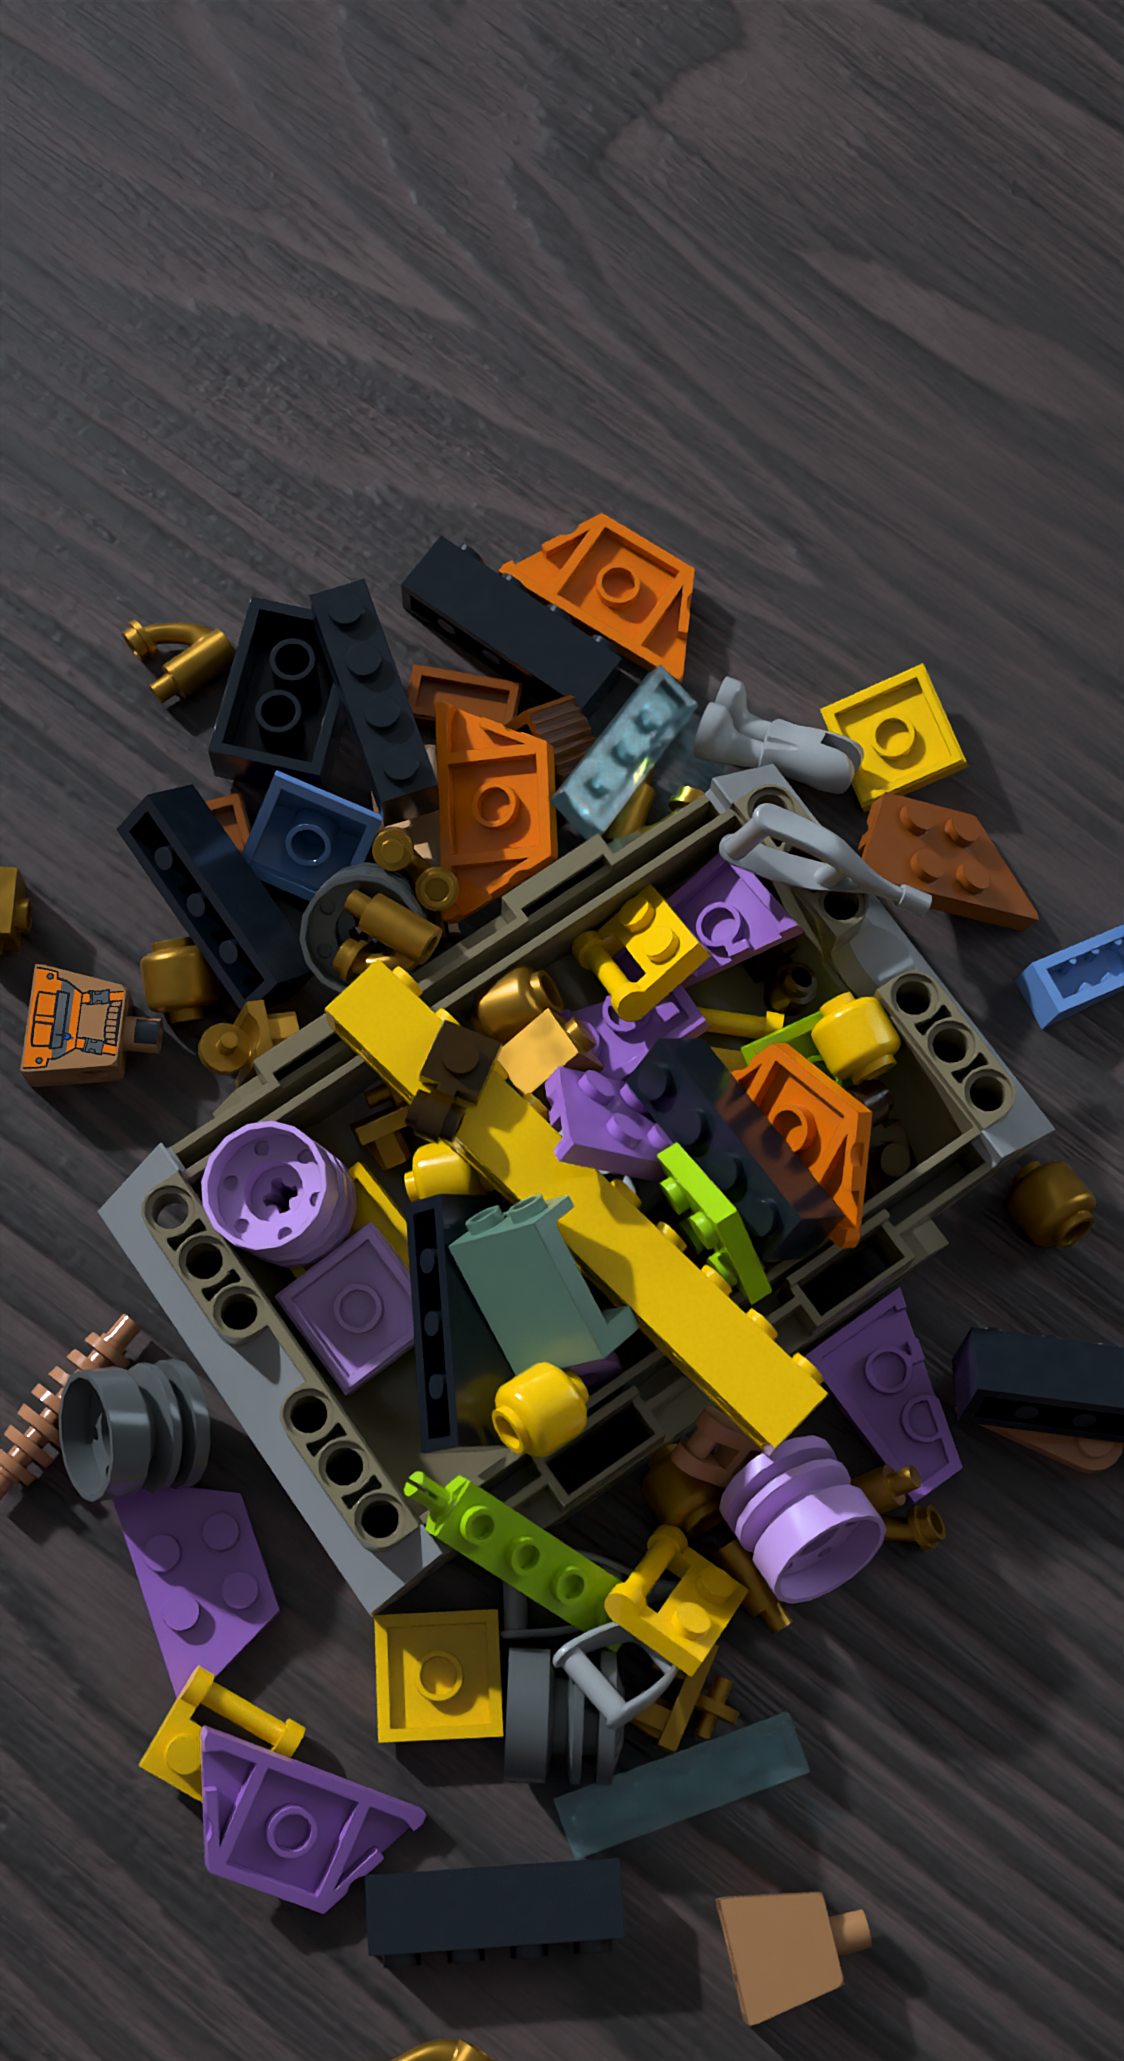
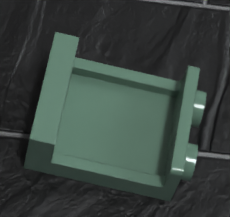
(535, 1288)

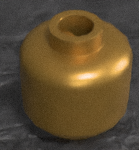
(178, 980)
(514, 1002)
(1051, 1204)
(681, 1498)

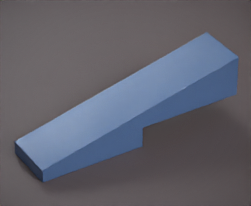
(1074, 977)

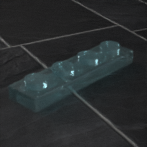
(624, 753)
(681, 1785)

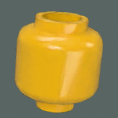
(856, 1038)
(443, 1171)
(540, 1410)

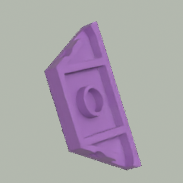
(604, 1125)
(198, 1575)
(291, 1823)

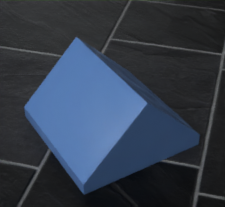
(307, 836)

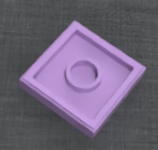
(354, 1308)

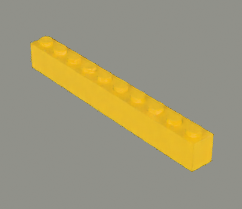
(610, 1240)

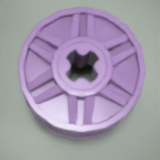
(252, 1181)
(802, 1519)

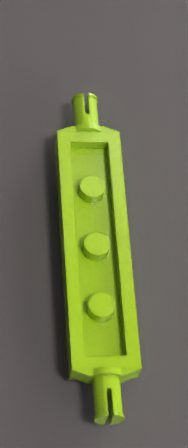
(516, 1551)

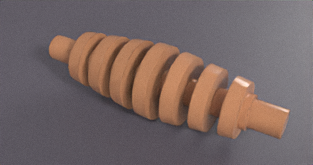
(107, 1351)

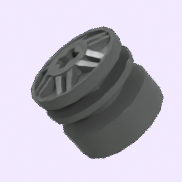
(328, 925)
(134, 1429)
(556, 1718)

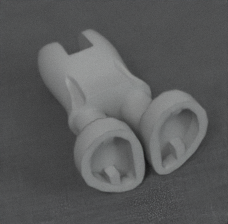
(800, 753)

